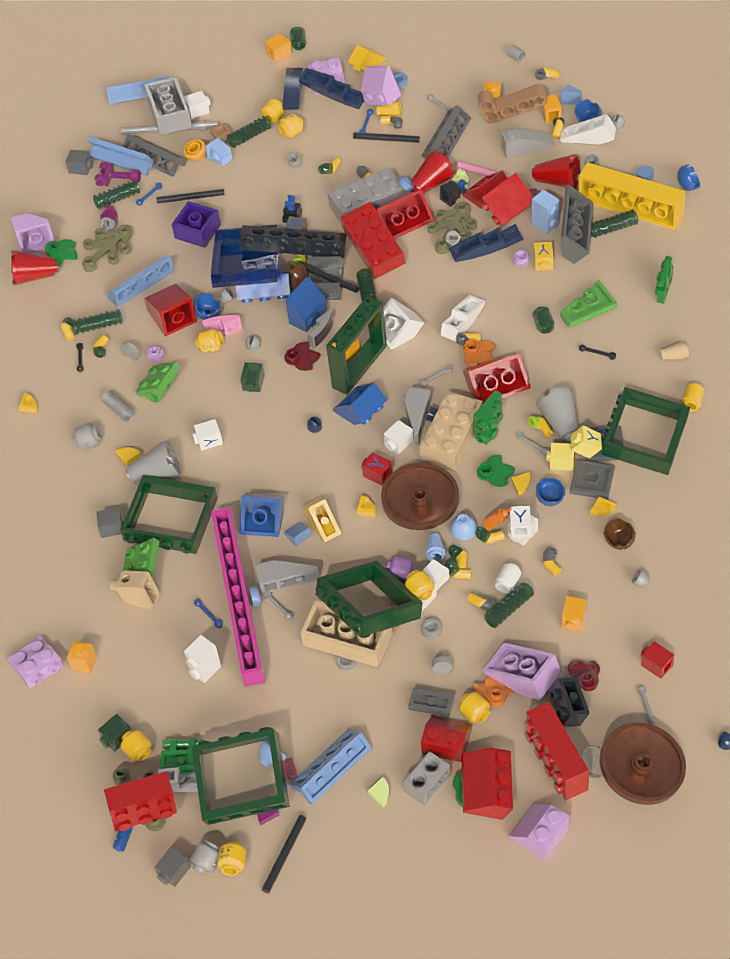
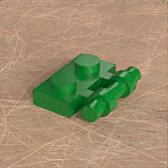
(664, 280)
(178, 758)

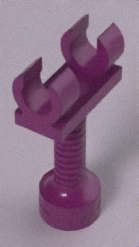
(108, 171)

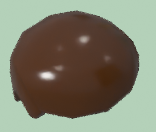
(298, 273)
(619, 534)

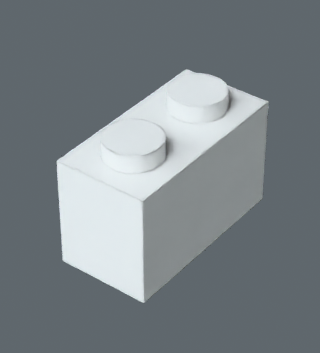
(202, 659)

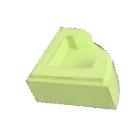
(461, 174)
(380, 792)

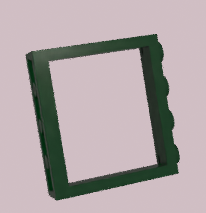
(345, 375)
(652, 404)
(171, 489)
(408, 604)
(249, 808)

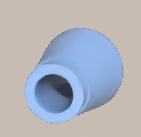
(435, 548)

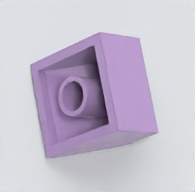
(379, 86)
(32, 232)
(541, 829)

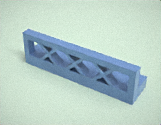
(129, 91)
(120, 156)
(141, 281)
(331, 765)

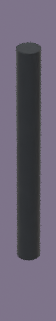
(386, 137)
(188, 196)
(331, 278)
(283, 854)

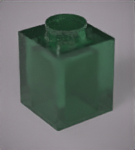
(252, 377)
(112, 732)

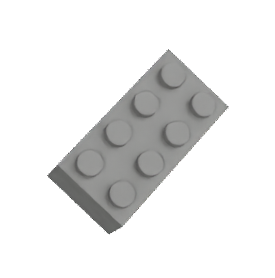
(168, 106)
(377, 188)

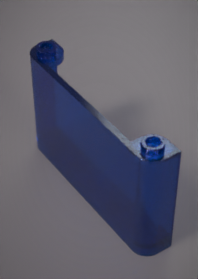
(238, 266)

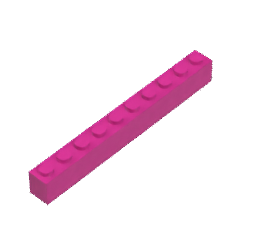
(237, 597)

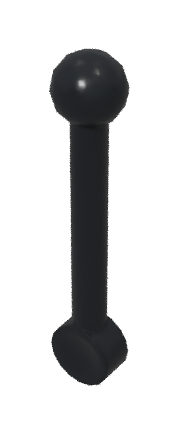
(79, 346)
(611, 355)

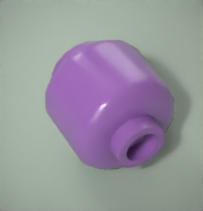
(400, 567)

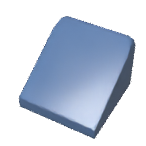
(570, 95)
(298, 533)

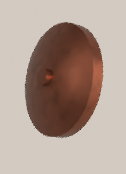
(420, 496)
(642, 763)

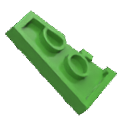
(589, 305)

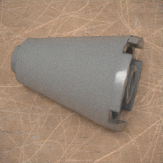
(559, 411)
(156, 463)

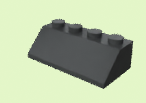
(576, 225)

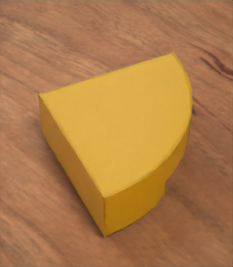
(28, 403)
(128, 455)
(521, 482)
(366, 507)
(602, 507)

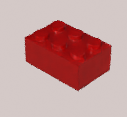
(140, 801)

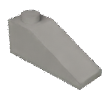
(522, 141)
(417, 406)
(281, 575)

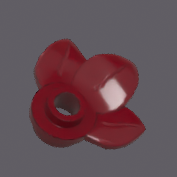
(301, 356)
(586, 674)

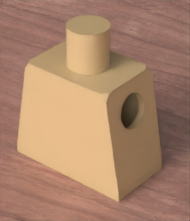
(136, 588)

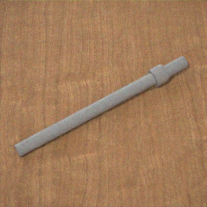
(201, 125)

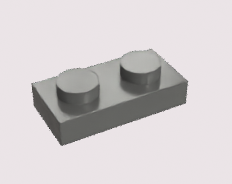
(431, 702)

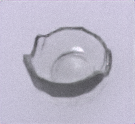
(591, 758)

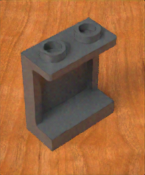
(331, 265)

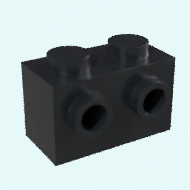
(569, 701)

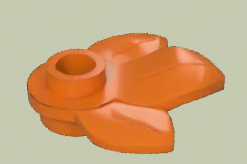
(477, 352)
(493, 691)

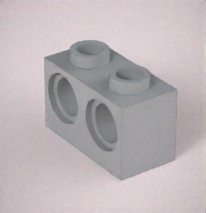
(430, 779)

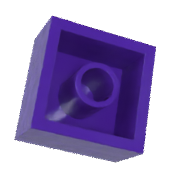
(196, 224)

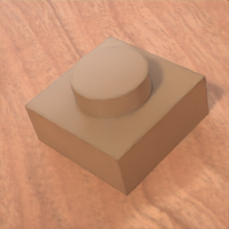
(220, 131)

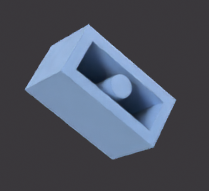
(545, 211)

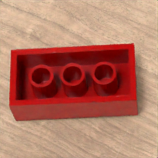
(372, 240)
(556, 751)

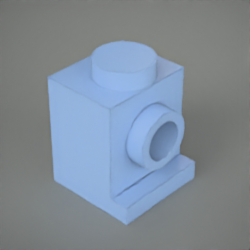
(218, 152)

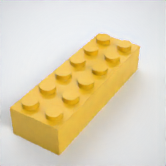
(625, 192)

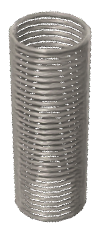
(113, 401)

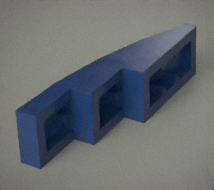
(292, 89)
(333, 89)
(483, 245)

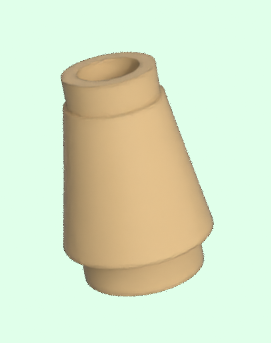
(675, 352)

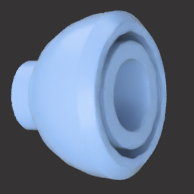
(463, 527)
(265, 754)

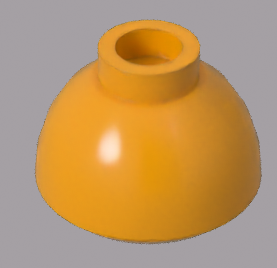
(195, 150)

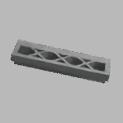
(445, 130)
(162, 153)

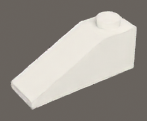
(590, 131)

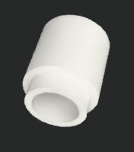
(507, 578)

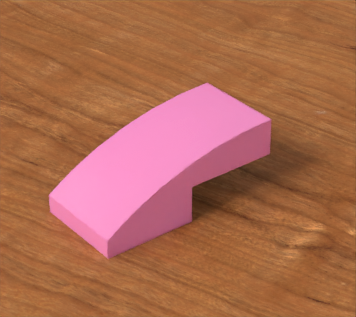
(225, 323)

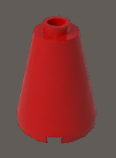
(558, 171)
(433, 172)
(31, 267)

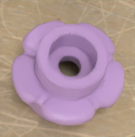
(521, 258)
(155, 354)

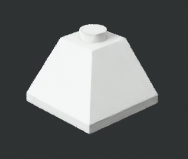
(400, 323)

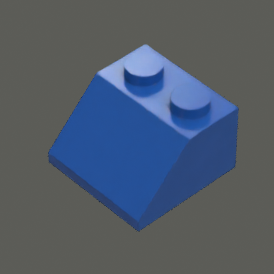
(305, 305)
(361, 404)
(261, 514)

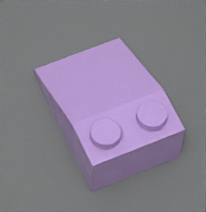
(523, 670)

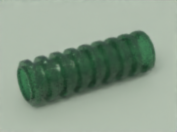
(249, 131)
(116, 194)
(614, 223)
(366, 284)
(97, 321)
(509, 604)

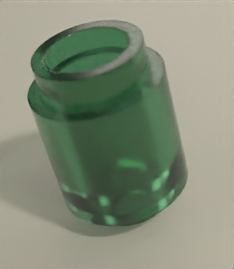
(297, 38)
(543, 320)

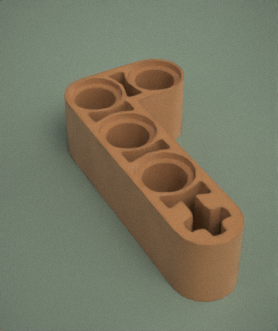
(512, 104)

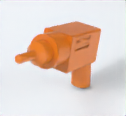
(496, 518)

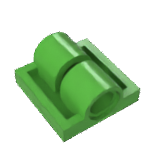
(158, 381)
(142, 557)

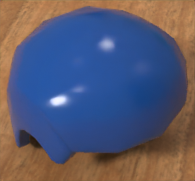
(587, 110)
(688, 178)
(206, 306)
(550, 491)

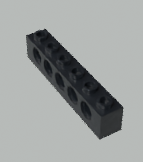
(292, 241)

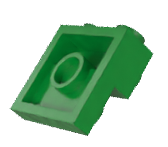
(487, 418)

